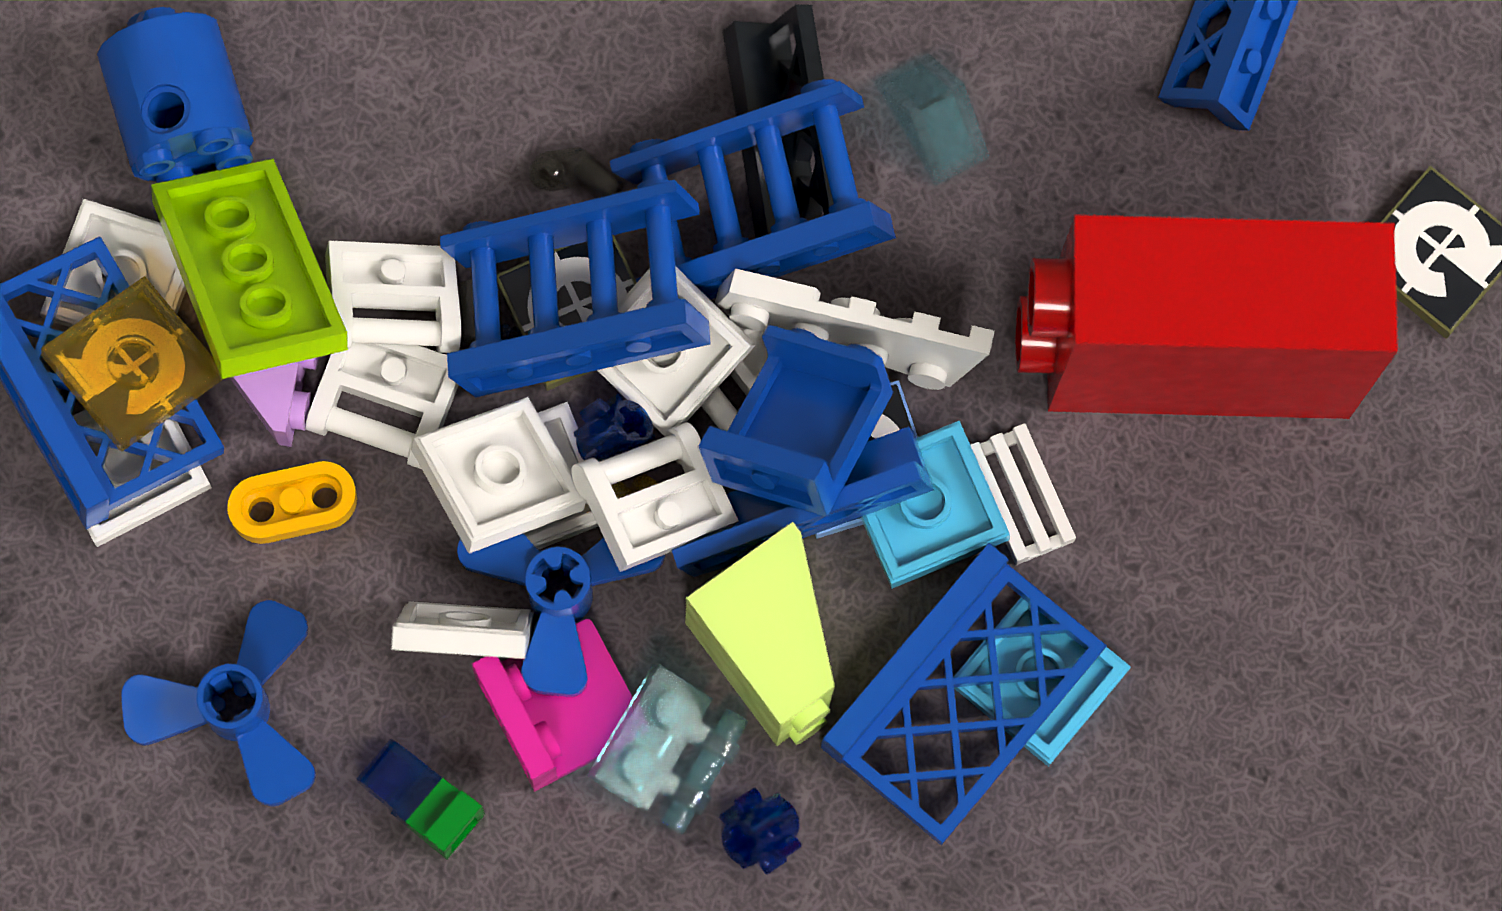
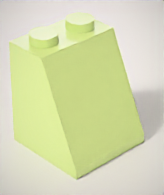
(768, 636)

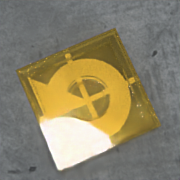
(132, 363)

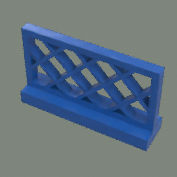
(51, 419)
(920, 657)

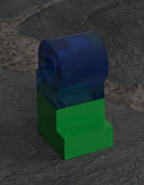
(421, 798)

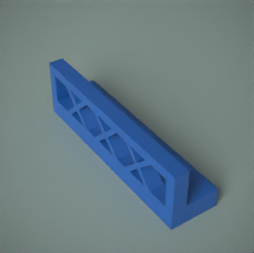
(1238, 56)
(883, 476)

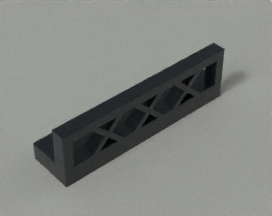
(766, 73)

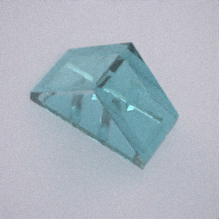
(934, 117)

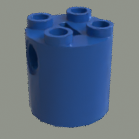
(175, 95)

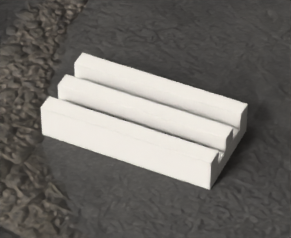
(1042, 544)

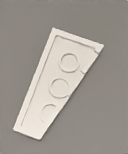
(905, 344)

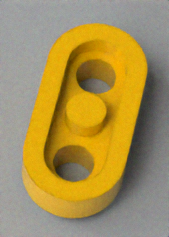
(292, 496)

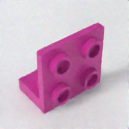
(552, 731)

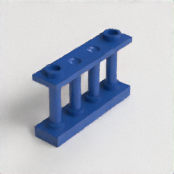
(793, 240)
(607, 335)

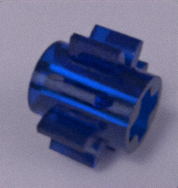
(612, 428)
(760, 830)

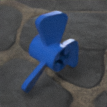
(554, 655)
(163, 708)

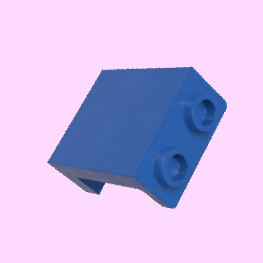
(800, 421)

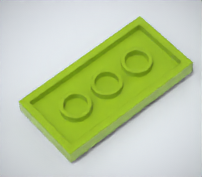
(248, 268)

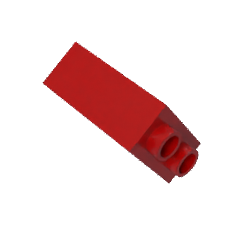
(1211, 316)

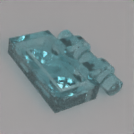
(651, 739)

